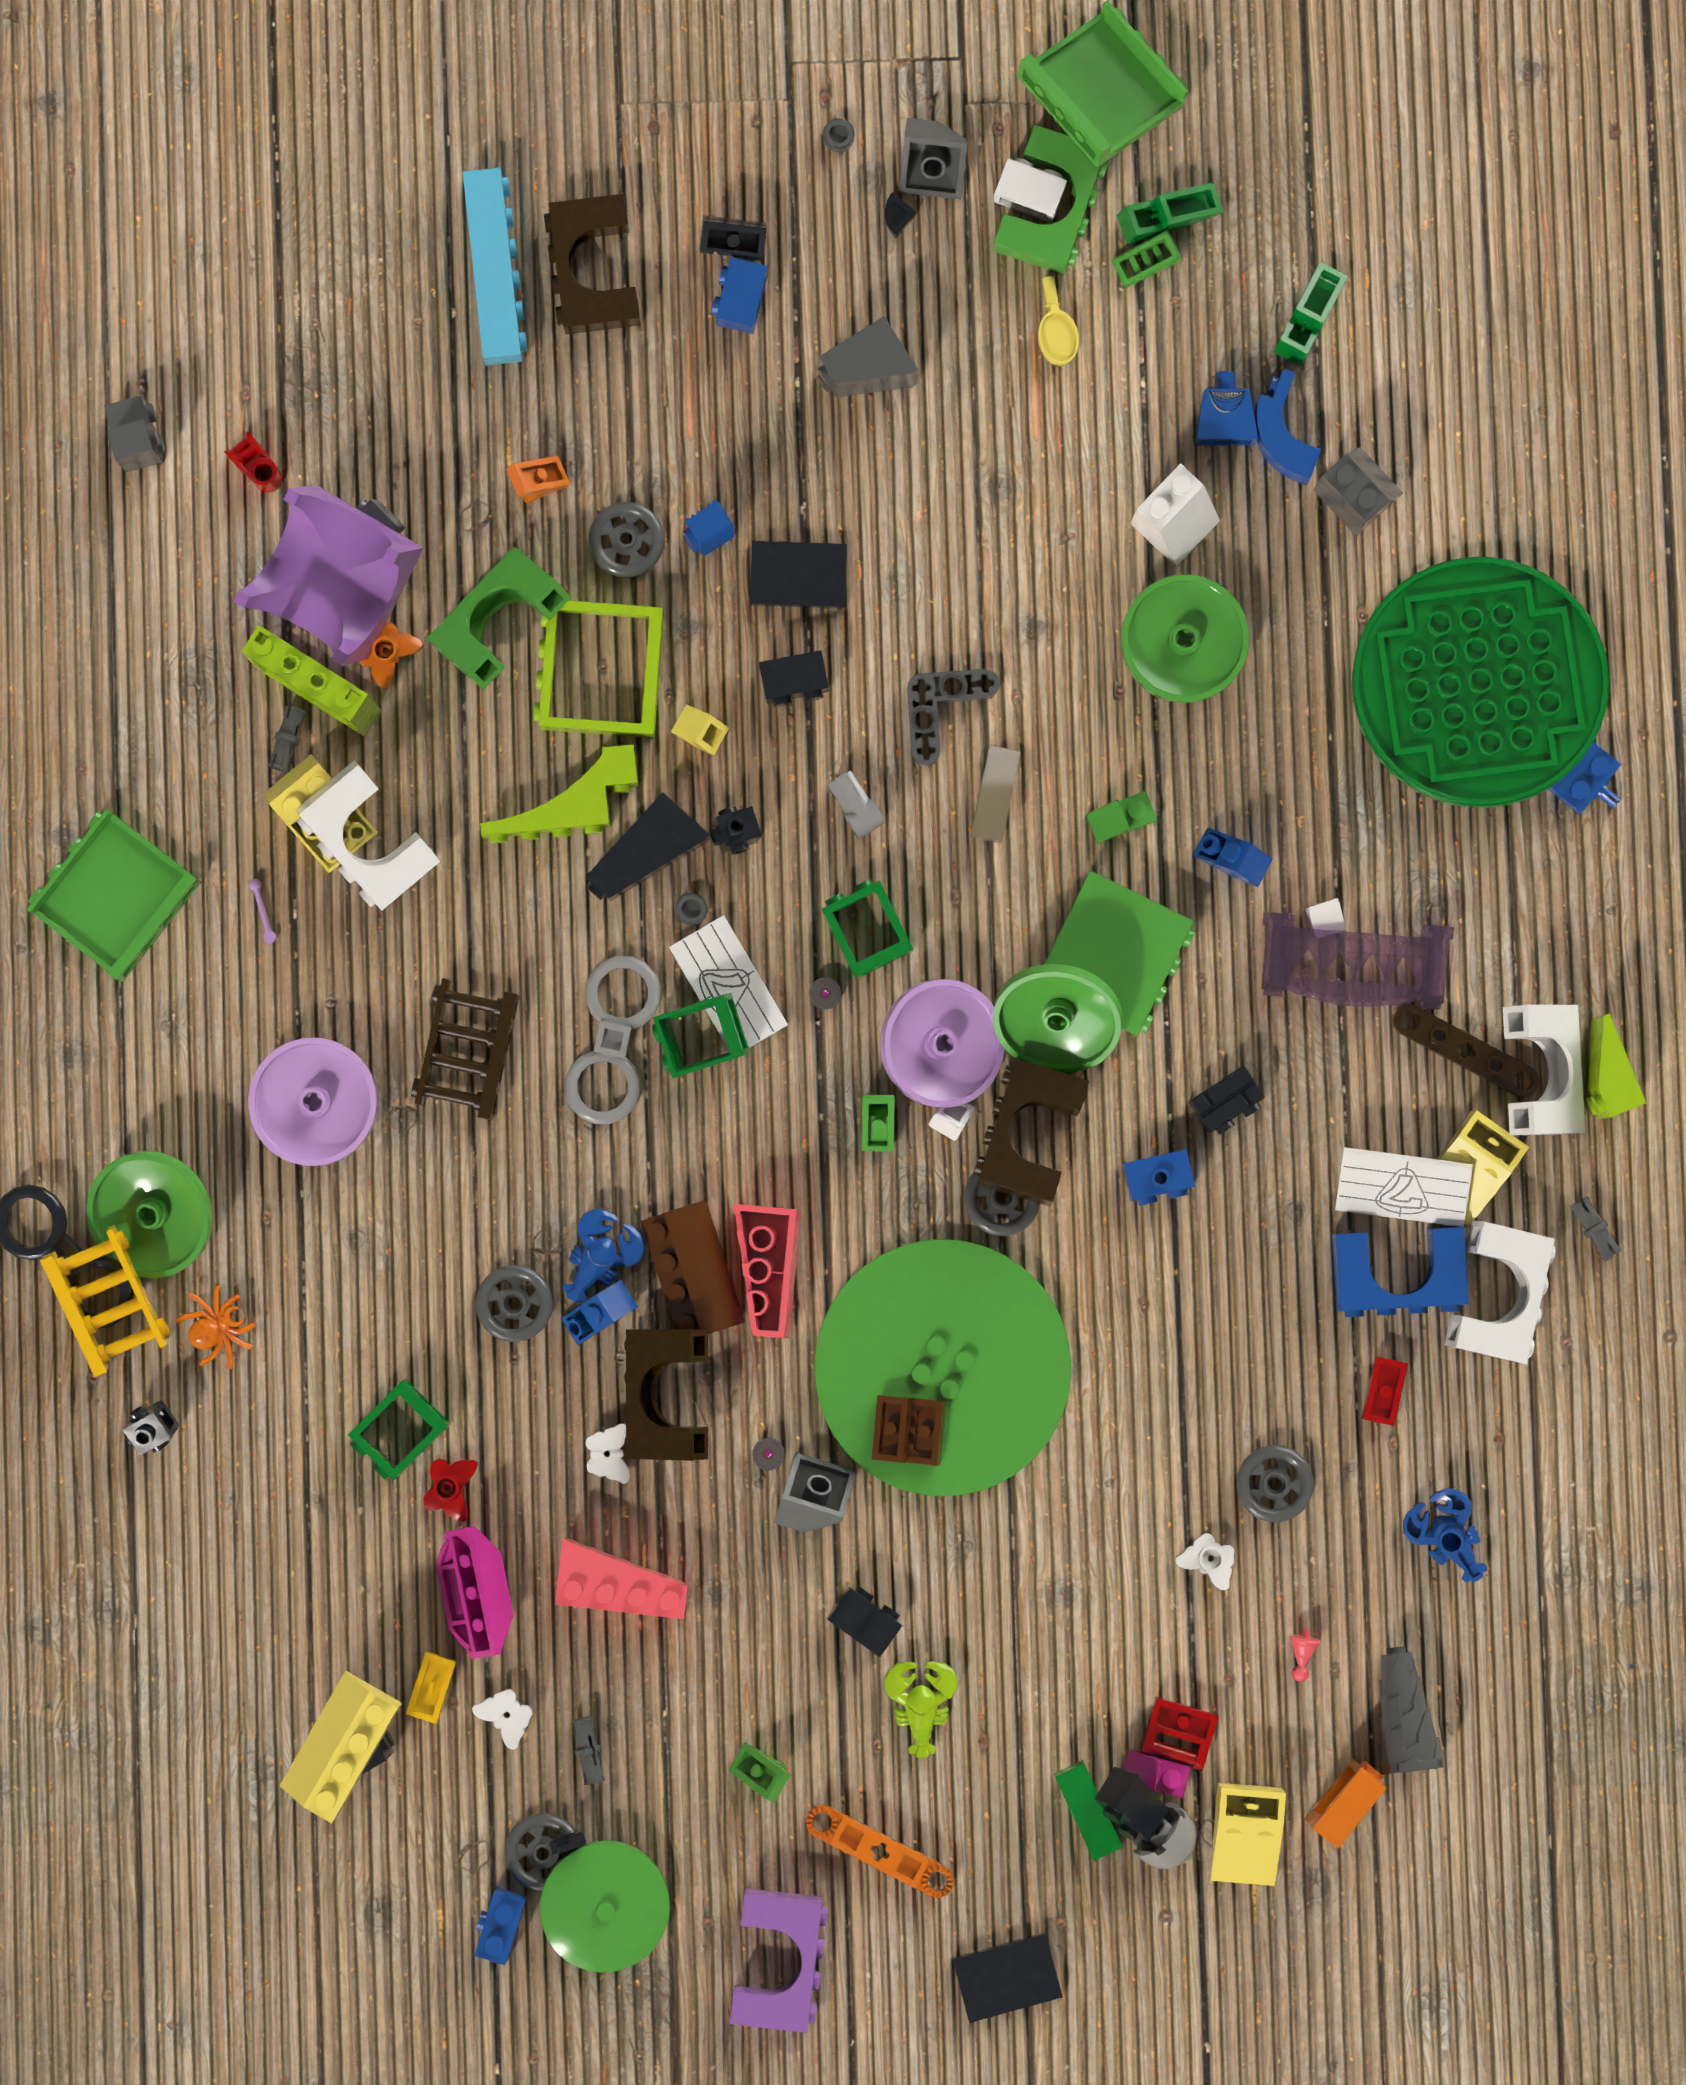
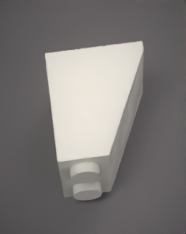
(1176, 515)

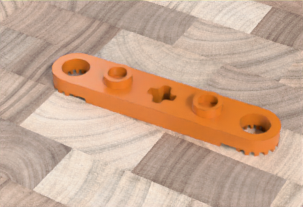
(902, 1861)

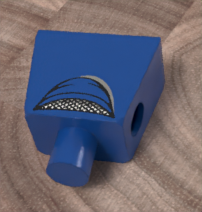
(1226, 415)

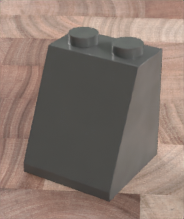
(867, 363)
(1357, 490)

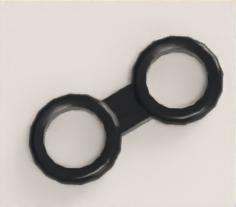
(58, 1241)

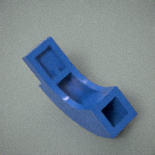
(1275, 442)

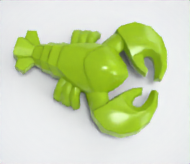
(921, 1703)

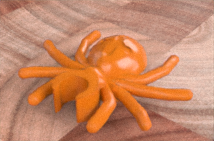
(216, 1327)

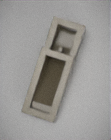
(995, 794)

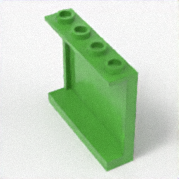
(1104, 85)
(113, 894)
(1124, 943)

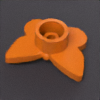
(387, 651)

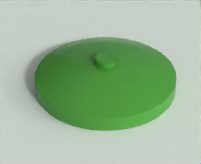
(1185, 638)
(1058, 1017)
(156, 1206)
(604, 1906)

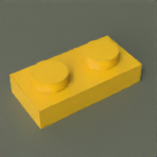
(431, 1687)

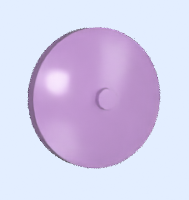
(941, 1043)
(313, 1101)

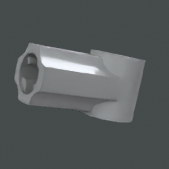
(859, 810)

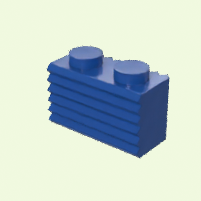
(708, 529)

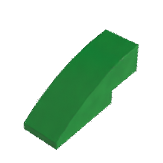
(1169, 212)
(1310, 314)
(1093, 1825)

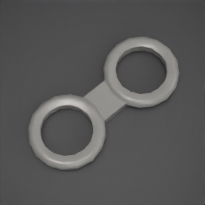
(612, 1040)

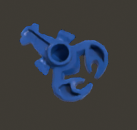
(601, 1253)
(1447, 1532)

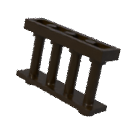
(490, 1071)

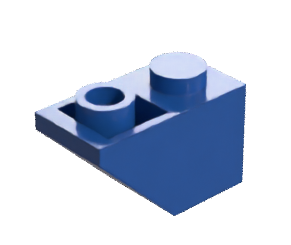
(1233, 856)
(599, 1312)

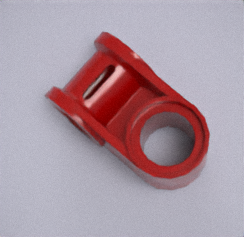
(252, 460)

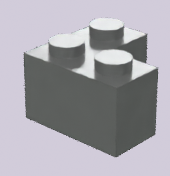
(133, 435)

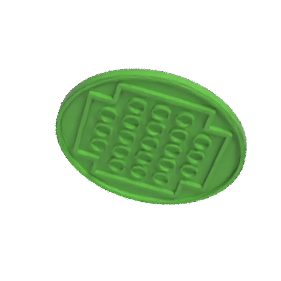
(951, 1329)

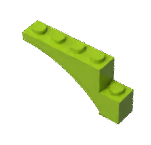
(577, 808)

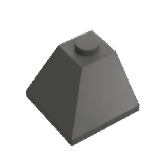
(932, 160)
(814, 1494)

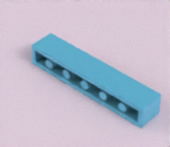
(493, 267)

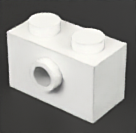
(1030, 189)

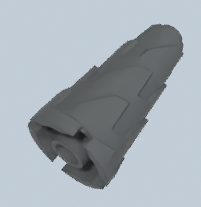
(1406, 1724)

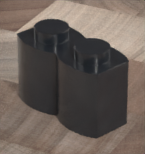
(865, 1620)

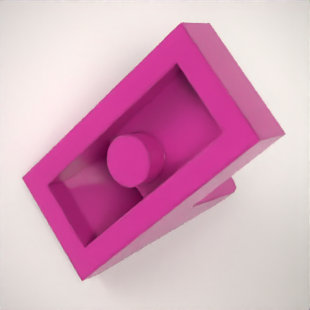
(1158, 1773)

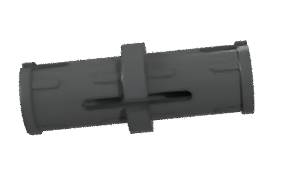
(287, 738)
(1595, 1228)
(587, 1750)

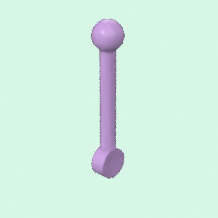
(269, 936)

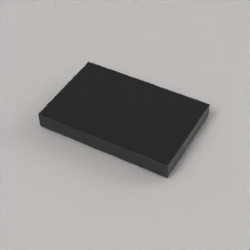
(798, 574)
(1007, 1977)

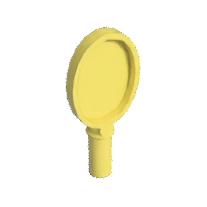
(1057, 330)

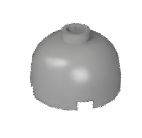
(1172, 1841)

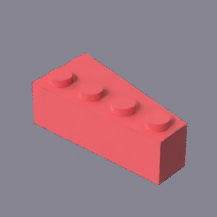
(769, 1261)
(614, 1584)

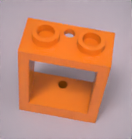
(1346, 1802)

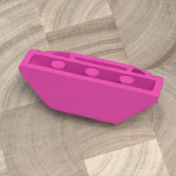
(474, 1591)

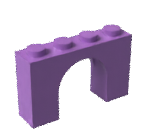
(790, 2005)

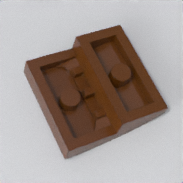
(908, 1430)

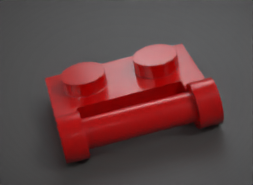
(1181, 1722)

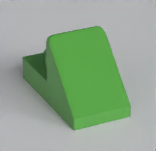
(1121, 817)
(878, 1122)
(760, 1772)

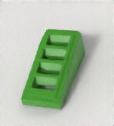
(1164, 237)

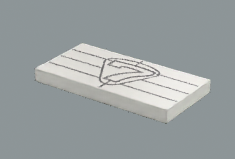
(718, 966)
(1403, 1187)

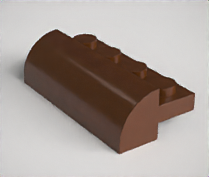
(692, 1269)

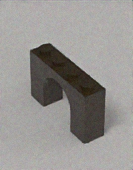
(571, 225)
(1025, 1087)
(647, 1431)

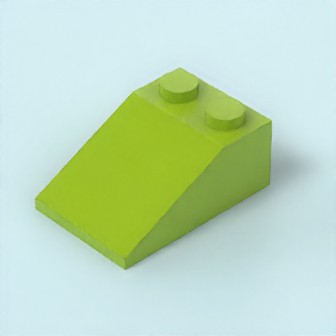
(1610, 1077)

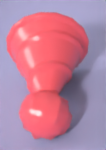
(1303, 1648)

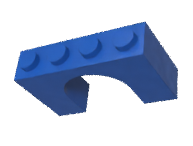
(1443, 1285)

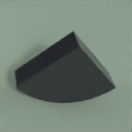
(897, 215)
(567, 1842)

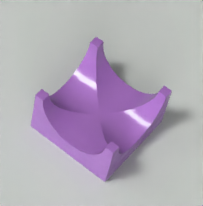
(333, 573)

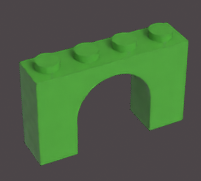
(1053, 244)
(509, 582)

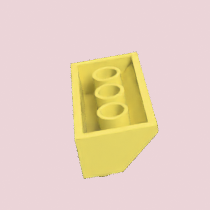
(339, 1746)

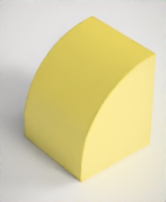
(700, 729)

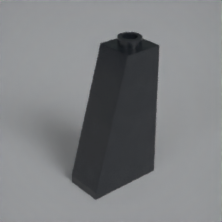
(648, 846)

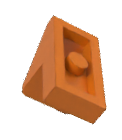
(537, 478)

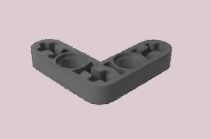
(939, 695)

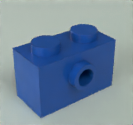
(741, 295)
(1157, 1176)
(499, 1925)

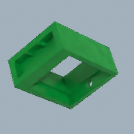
(881, 958)
(730, 1025)
(421, 1406)

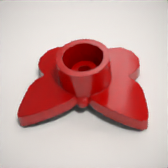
(449, 1487)

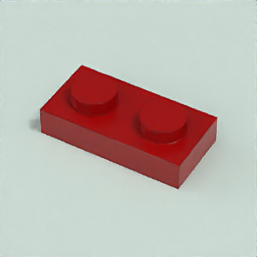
(1384, 1391)

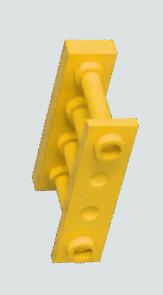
(85, 1326)

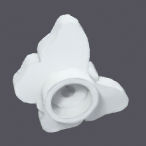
(612, 1466)
(1197, 1558)
(511, 1727)

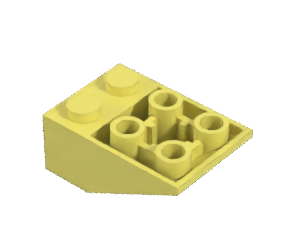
(299, 786)
(1491, 1153)
(1247, 1833)

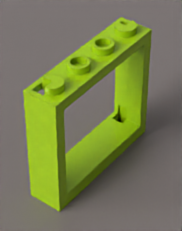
(544, 678)
(311, 680)

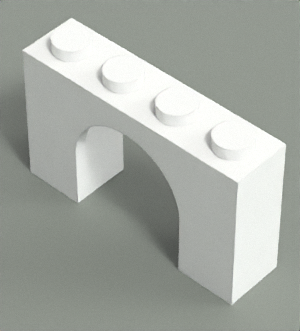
(381, 878)
(1558, 1035)
(1529, 1260)

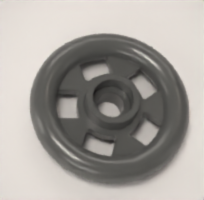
(606, 557)
(985, 1219)
(496, 1324)
(1254, 1466)
(515, 1850)

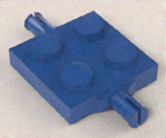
(1589, 781)

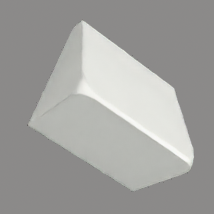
(1326, 916)
(951, 1120)

